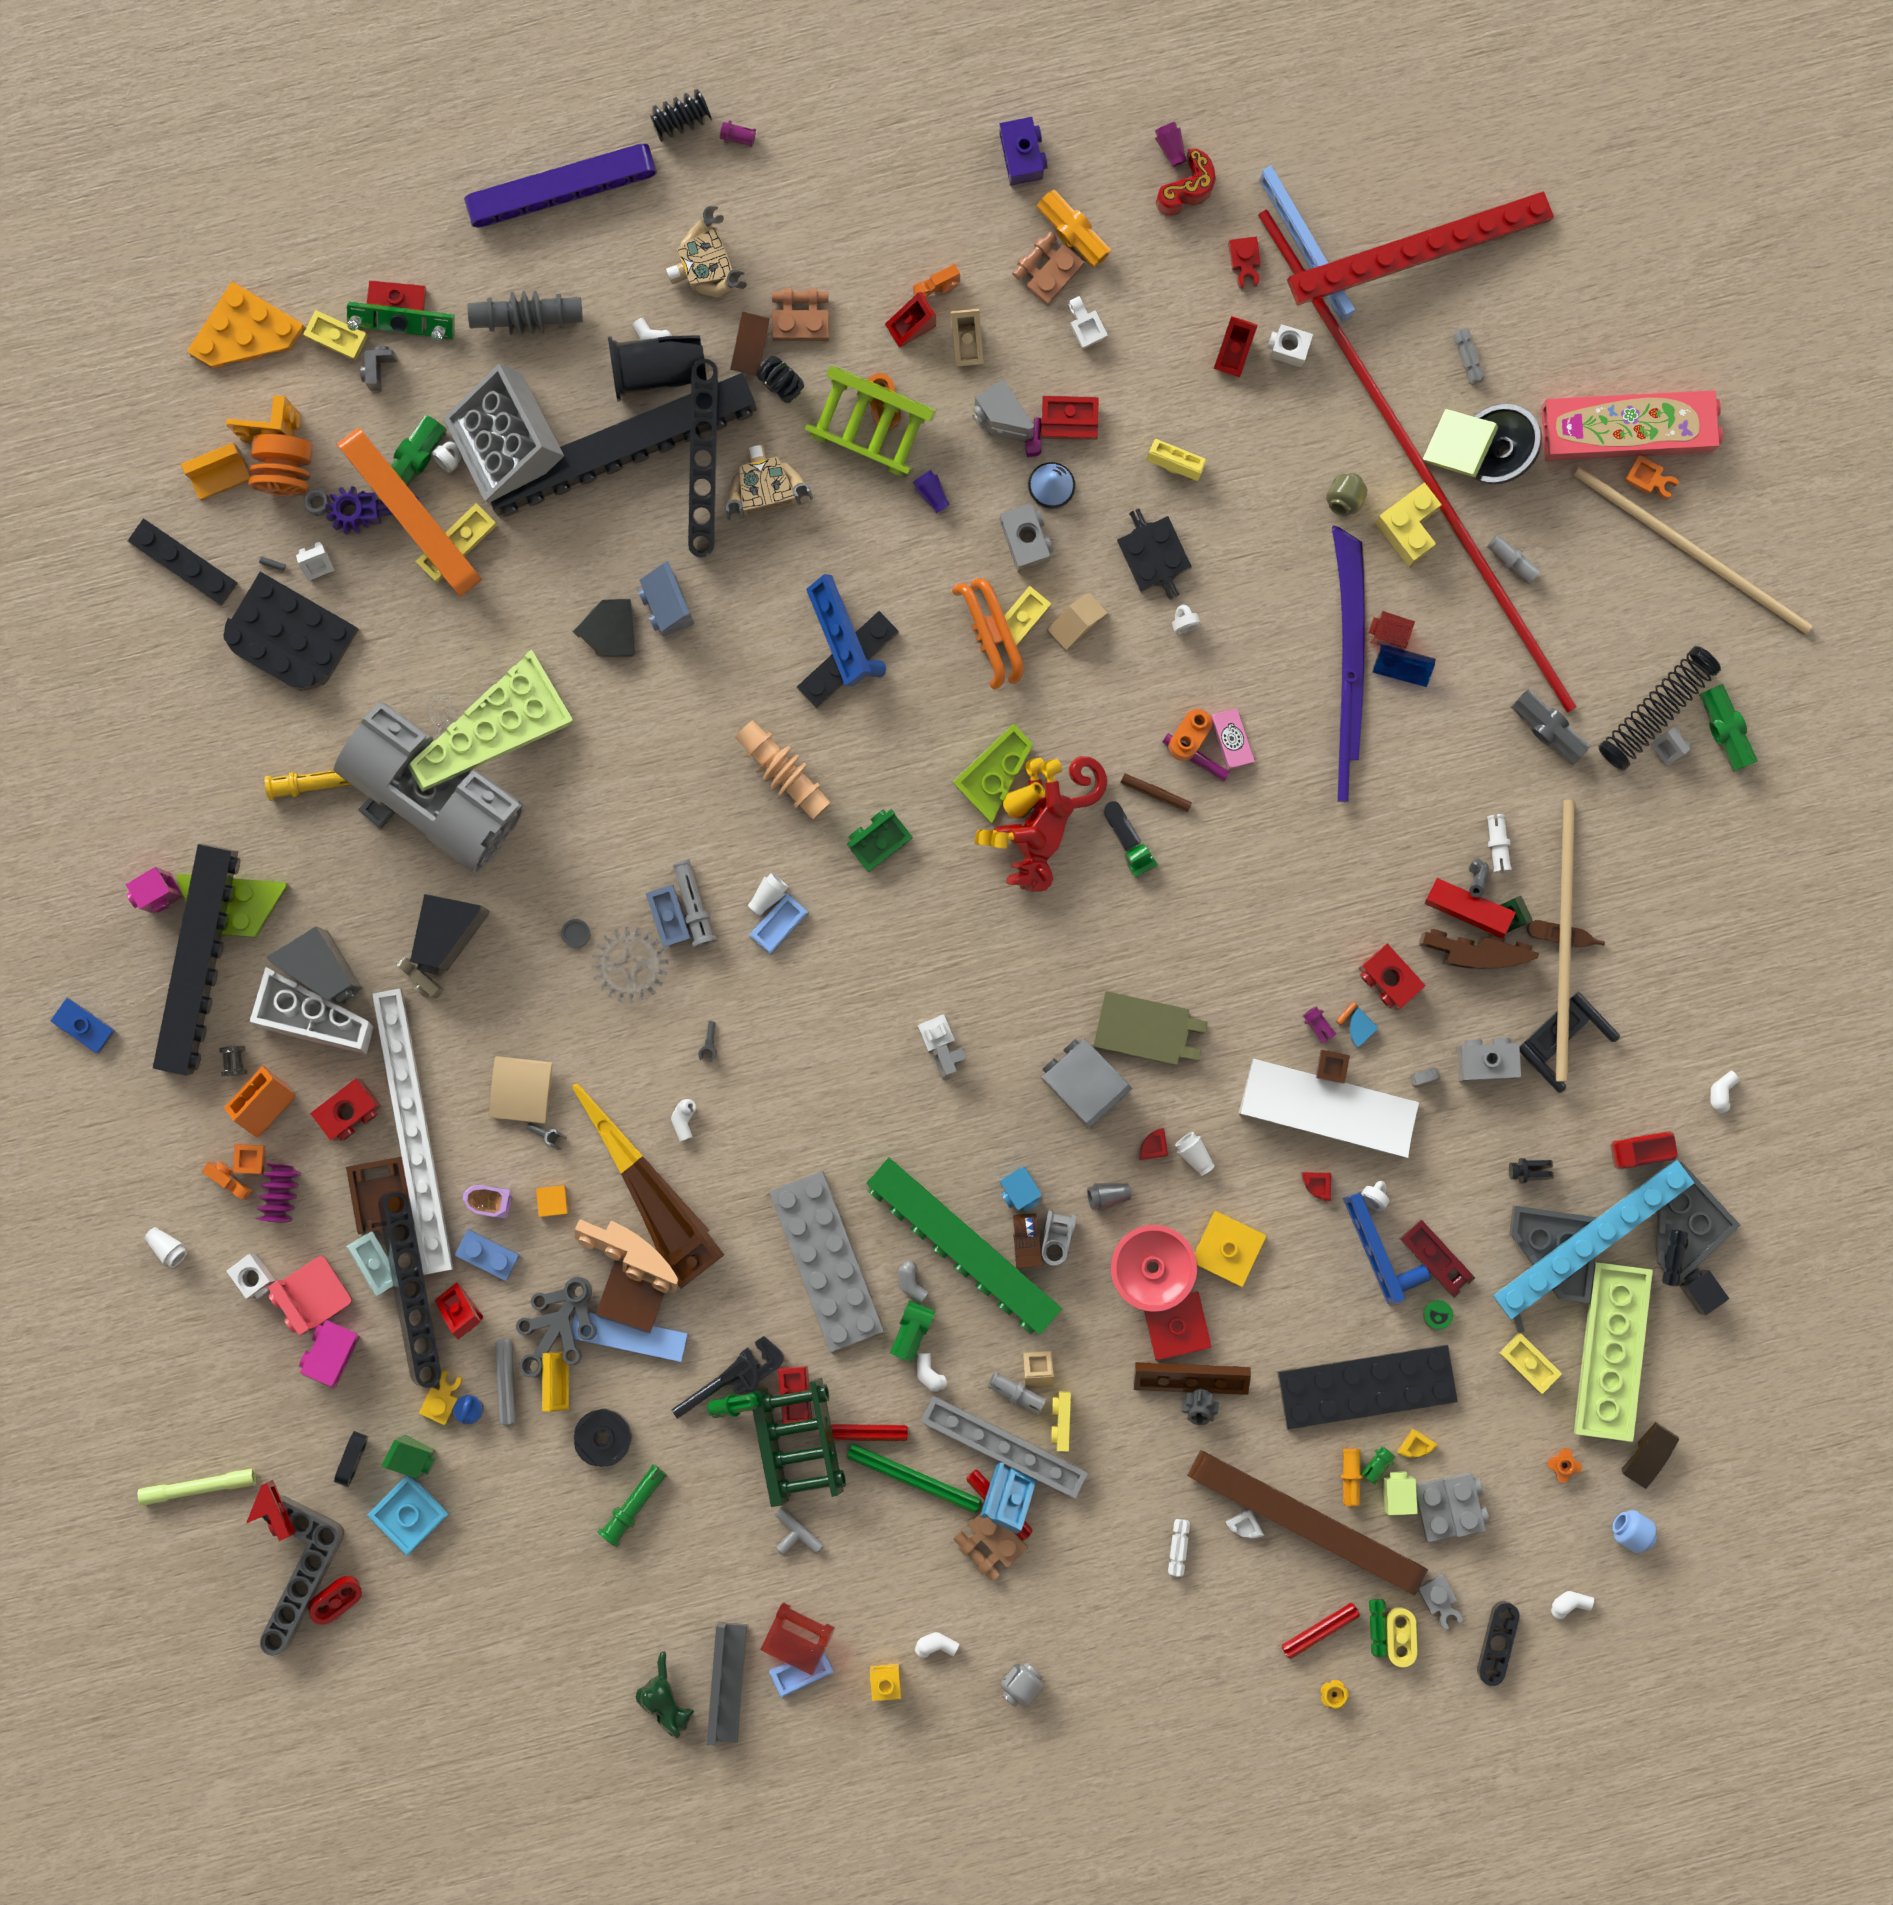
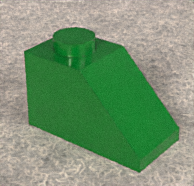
(409, 1457)

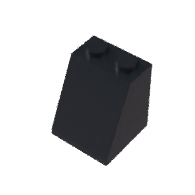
(444, 931)

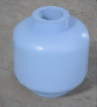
(1634, 1531)

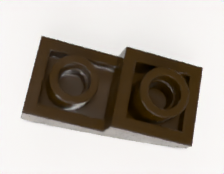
(1651, 1456)

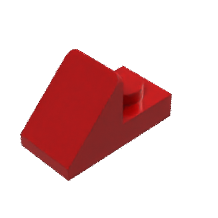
(1235, 346)
(458, 1311)
(269, 1502)

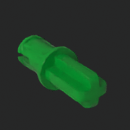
(732, 1405)

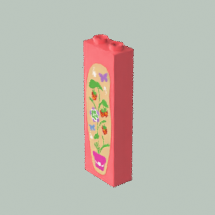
(1631, 425)

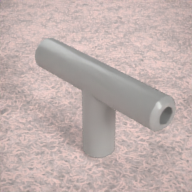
(797, 1532)

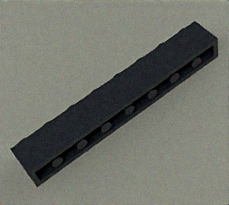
(196, 959)

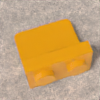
(283, 421)

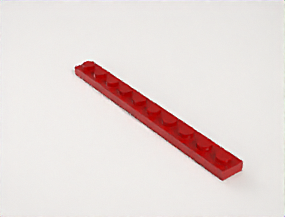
(1420, 248)

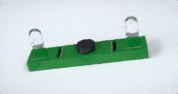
(400, 320)

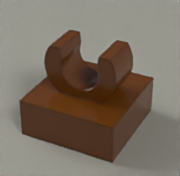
(1332, 1066)

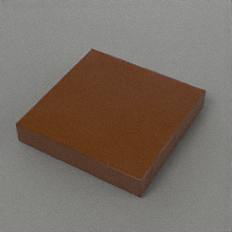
(629, 1301)

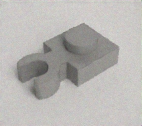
(1439, 1598)

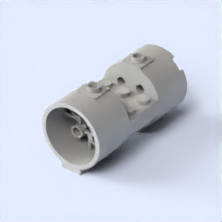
(460, 816)

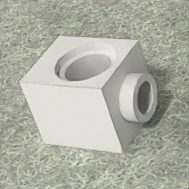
(1298, 337)
(239, 1275)

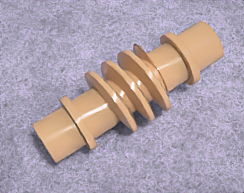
(782, 770)

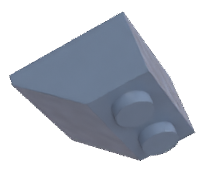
(666, 600)

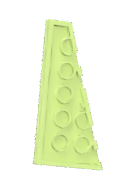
(502, 720)

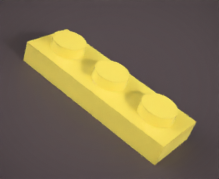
(465, 536)

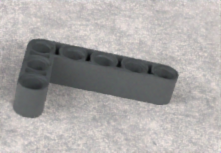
(303, 1572)

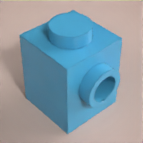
(1020, 1190)

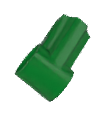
(914, 1325)

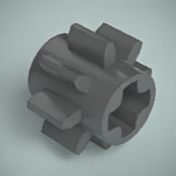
(1200, 1407)

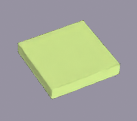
(1460, 443)

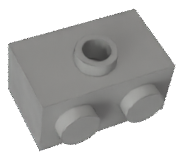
(1489, 1061)

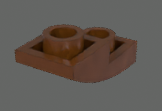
(749, 343)

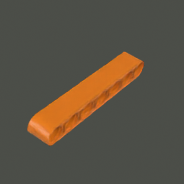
(409, 511)

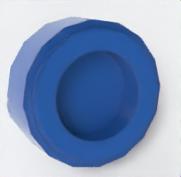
(468, 1409)

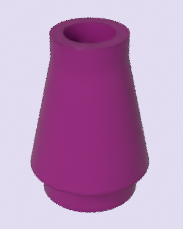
(1171, 142)

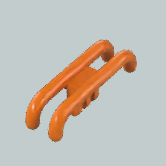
(991, 630)

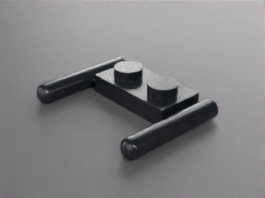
(1543, 1042)

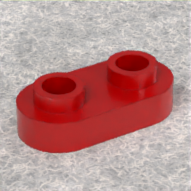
(336, 1600)

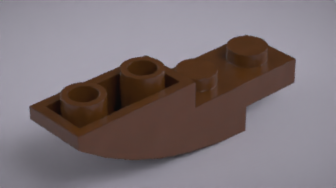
(1488, 954)

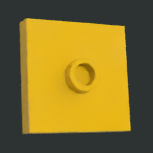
(1228, 1248)

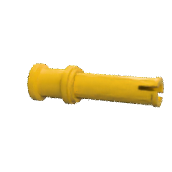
(295, 784)

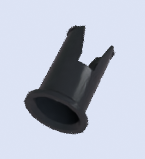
(655, 363)

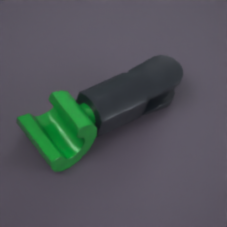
(1139, 857)

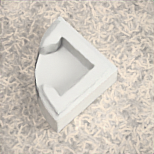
(1245, 1525)

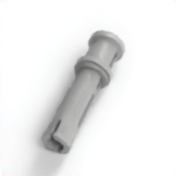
(697, 920)

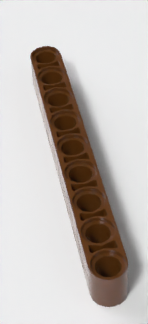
(1307, 1522)

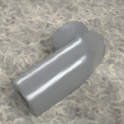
(908, 1283)

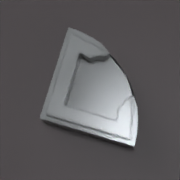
(1424, 1076)

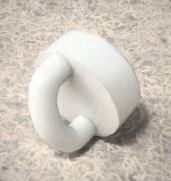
(445, 459)
(1185, 623)
(1376, 1197)

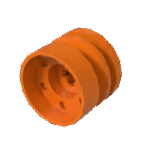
(280, 464)

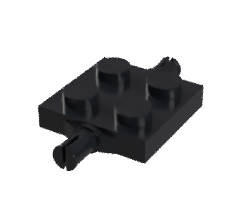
(1154, 553)

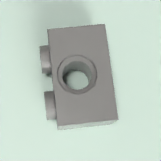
(1026, 554)

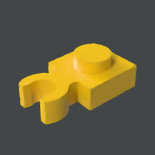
(439, 1401)

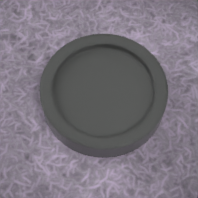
(575, 933)

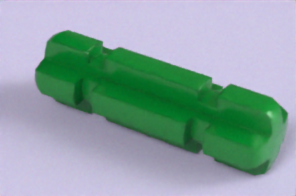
(1378, 1627)

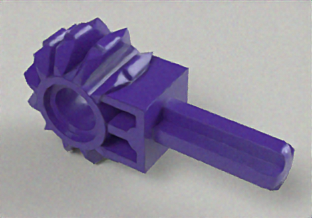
(368, 510)

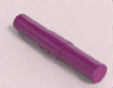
(1204, 762)

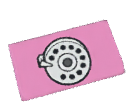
(1232, 739)

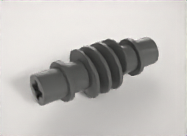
(525, 312)

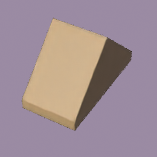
(1077, 621)

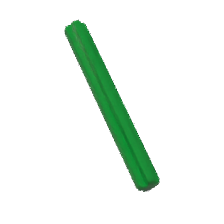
(913, 1478)

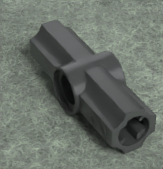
(1550, 727)

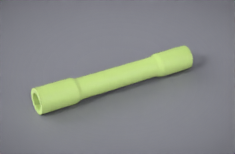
(164, 1492)

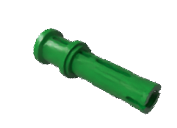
(624, 1516)

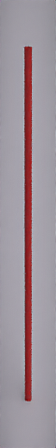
(1423, 471)

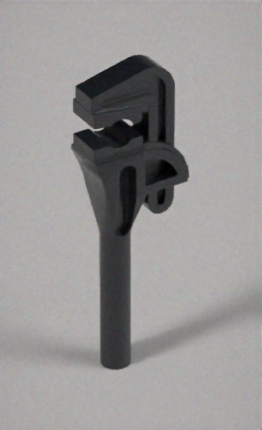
(741, 1372)

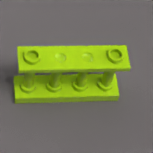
(892, 403)

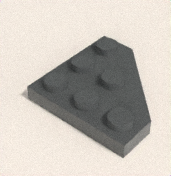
(1698, 1215)
(1540, 1233)

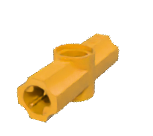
(1073, 228)

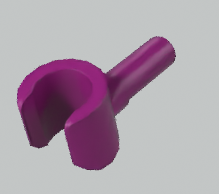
(1033, 447)

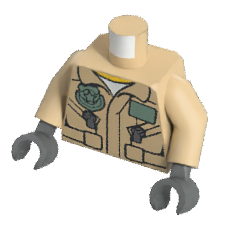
(705, 260)
(764, 485)

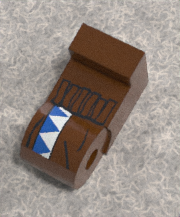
(1026, 1241)

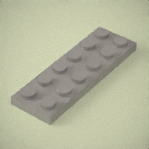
(826, 1261)

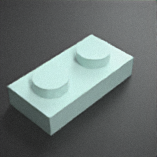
(371, 1263)

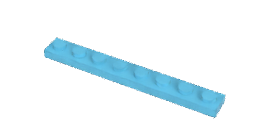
(1593, 1239)

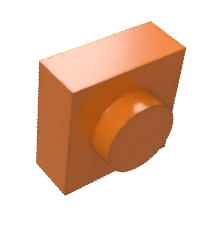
(249, 1158)

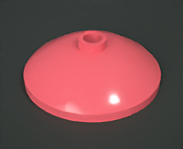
(1174, 1273)

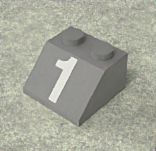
(1002, 414)

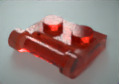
(793, 1648)

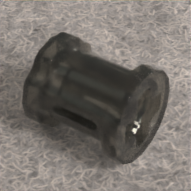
(233, 1061)

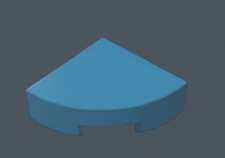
(1361, 1027)

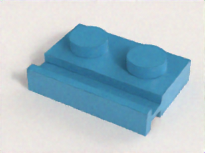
(1008, 1498)

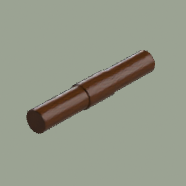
(1156, 792)

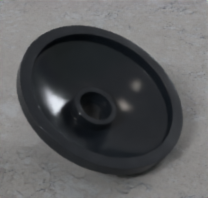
(1516, 431)

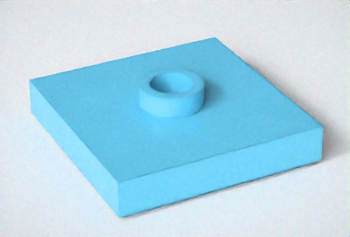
(408, 1514)

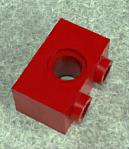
(1407, 982)
(329, 1113)

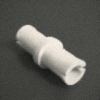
(1499, 843)

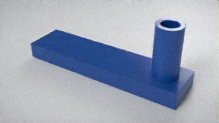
(841, 634)
(1390, 1284)

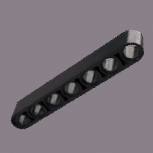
(703, 472)
(419, 1300)

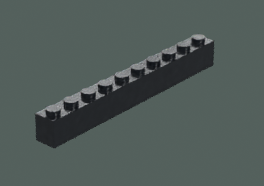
(629, 442)

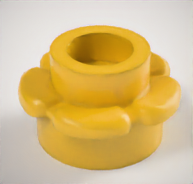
(1327, 1698)

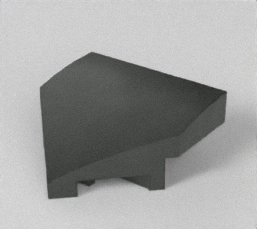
(609, 628)

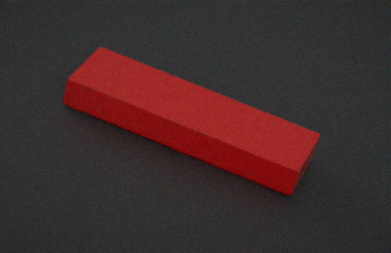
(1470, 909)

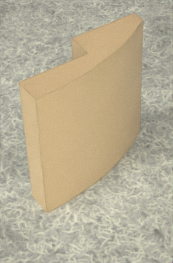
(520, 1089)

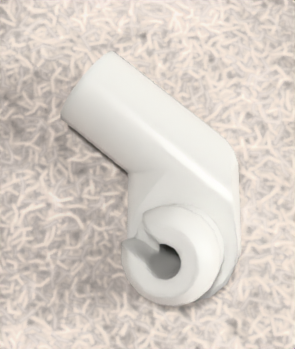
(644, 332)
(1720, 1092)
(681, 1117)
(927, 1376)
(1568, 1601)
(935, 1642)

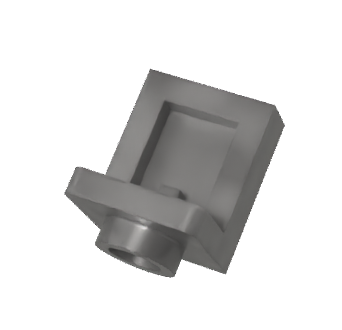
(371, 371)

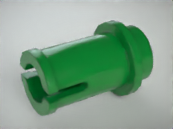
(1378, 1464)

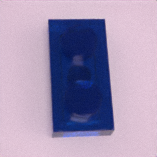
(1404, 665)

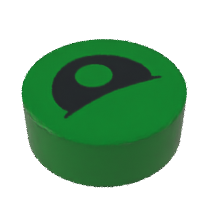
(1438, 1314)

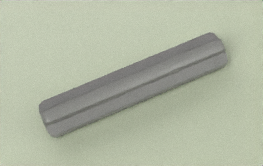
(505, 1381)

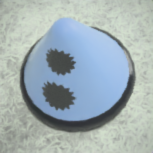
(1051, 485)

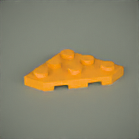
(243, 330)

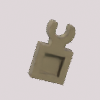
(424, 983)

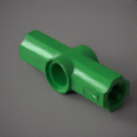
(415, 453)
(1728, 727)

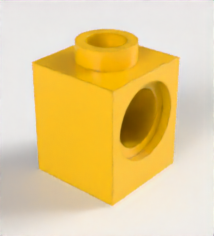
(885, 1682)

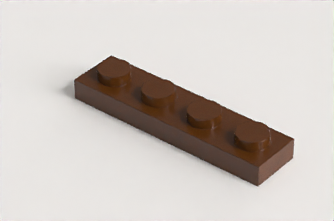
(1191, 1377)

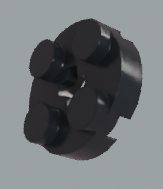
(586, 1437)

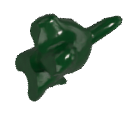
(658, 1699)

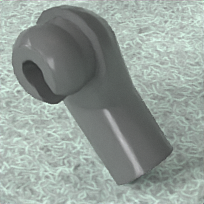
(1480, 879)

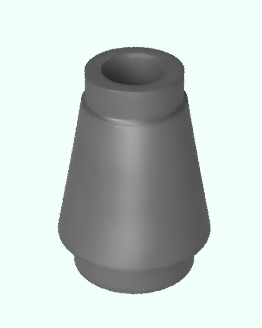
(1107, 1195)

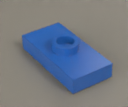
(82, 1025)

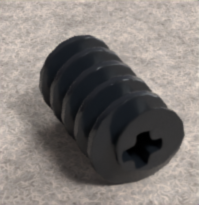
(679, 114)

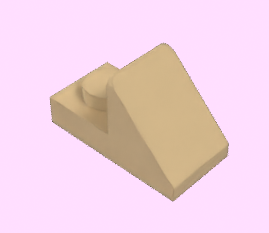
(967, 337)

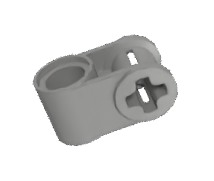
(1057, 1235)

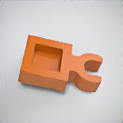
(941, 281)
(1647, 475)
(222, 1175)

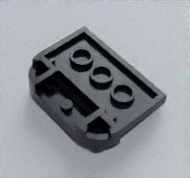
(287, 634)

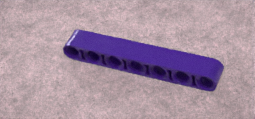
(560, 185)

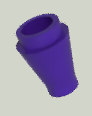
(931, 490)

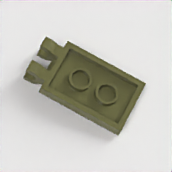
(1146, 1029)

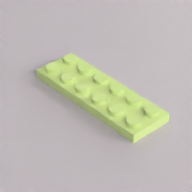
(1613, 1352)

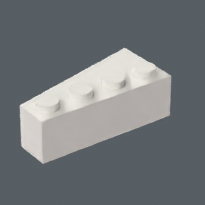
(299, 1013)

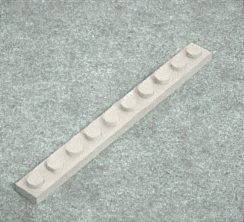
(412, 1131)

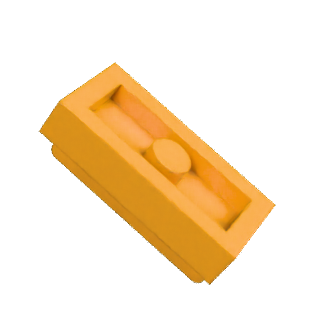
(216, 471)

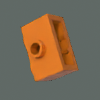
(260, 1101)

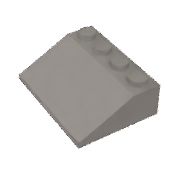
(502, 434)

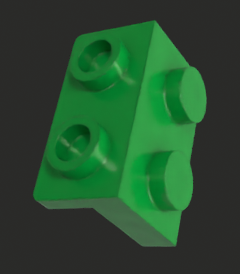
(878, 840)

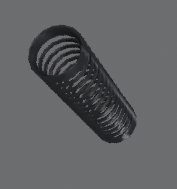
(1704, 661)

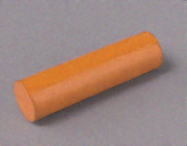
(1347, 1013)

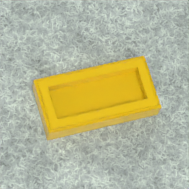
(555, 1382)

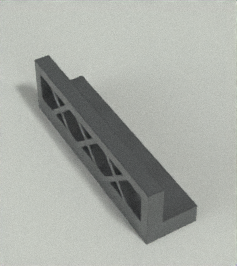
(726, 1682)

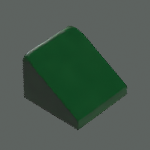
(1522, 914)

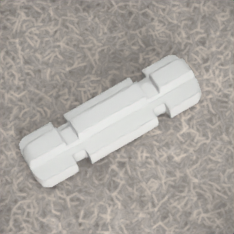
(1179, 1547)

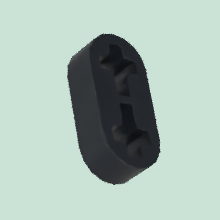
(351, 1459)

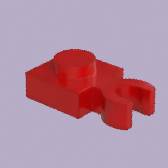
(1245, 256)

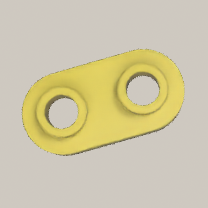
(1401, 1636)

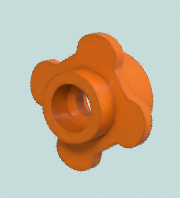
(1556, 1462)

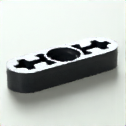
(1486, 1662)

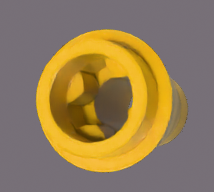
(1023, 800)

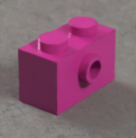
(153, 891)
(329, 1354)

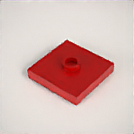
(1178, 1328)

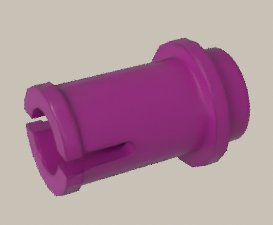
(737, 134)
(1318, 1023)

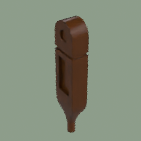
(1551, 932)

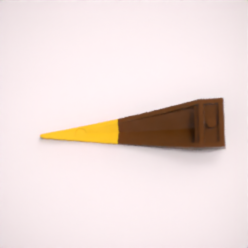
(671, 1224)

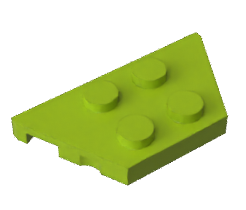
(251, 904)

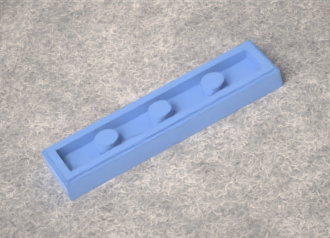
(660, 1343)

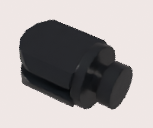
(1521, 1172)

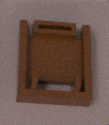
(366, 1194)

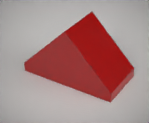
(911, 320)

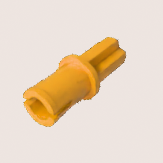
(1351, 1477)

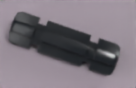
(1675, 1257)

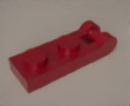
(1436, 1257)

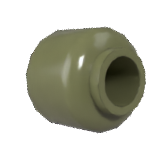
(1346, 494)

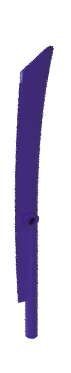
(1351, 579)

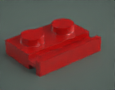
(1070, 417)

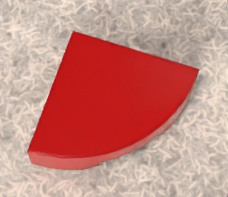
(1154, 1145)
(1318, 1184)

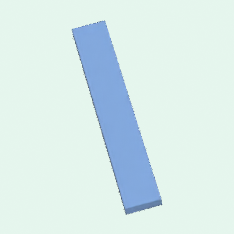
(1302, 236)

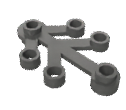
(559, 1323)

